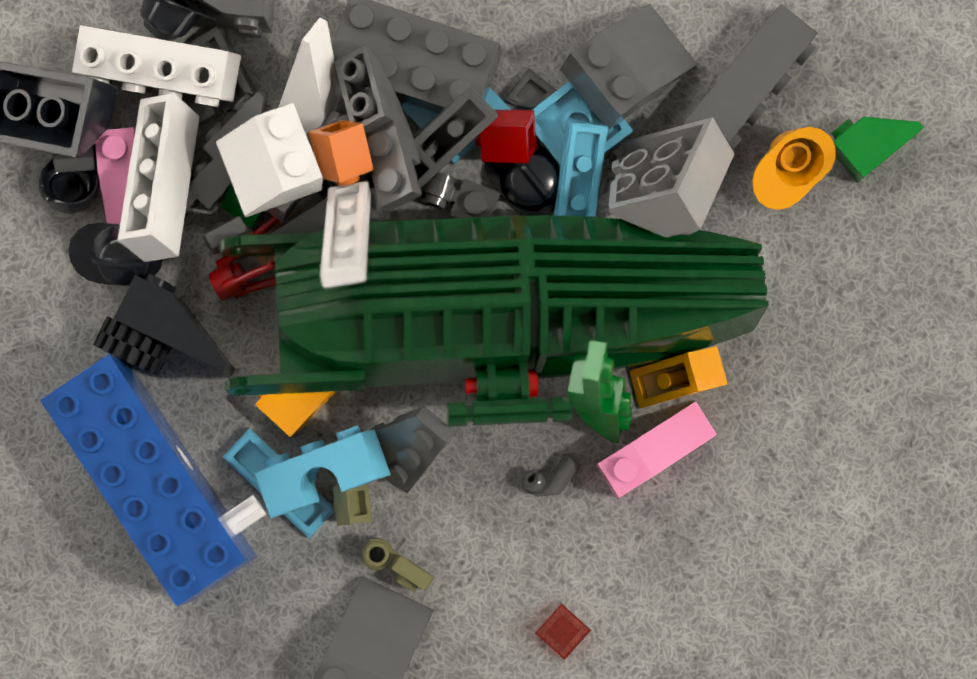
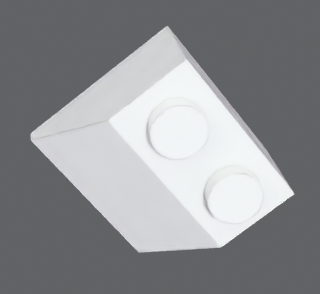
(270, 160)

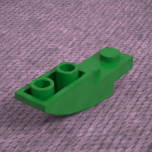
(598, 394)

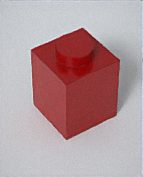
(509, 137)

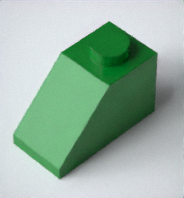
(870, 142)

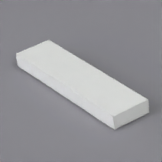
(346, 235)

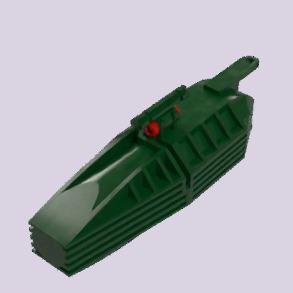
(500, 306)

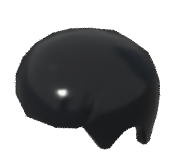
(68, 190)

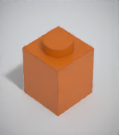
(341, 151)

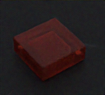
(562, 631)

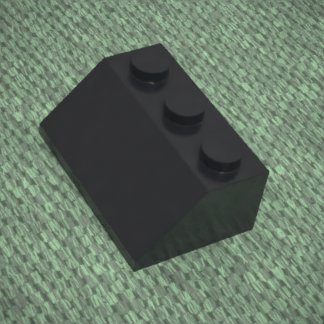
(53, 109)

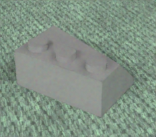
(670, 177)

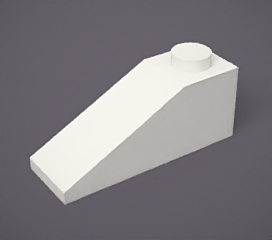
(314, 80)

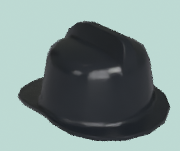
(170, 18)
(527, 186)
(103, 259)

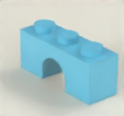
(291, 482)

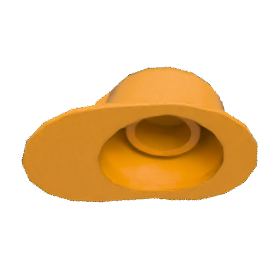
(793, 167)

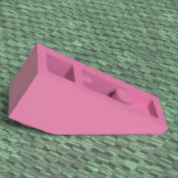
(113, 164)
(656, 450)

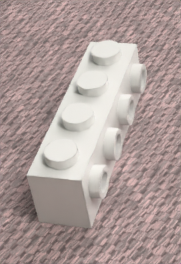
(157, 64)
(158, 178)

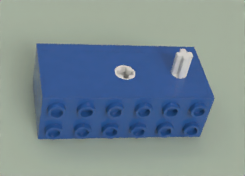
(151, 480)

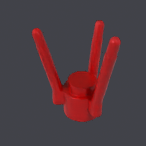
(233, 280)

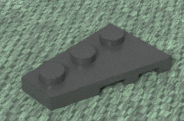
(412, 445)

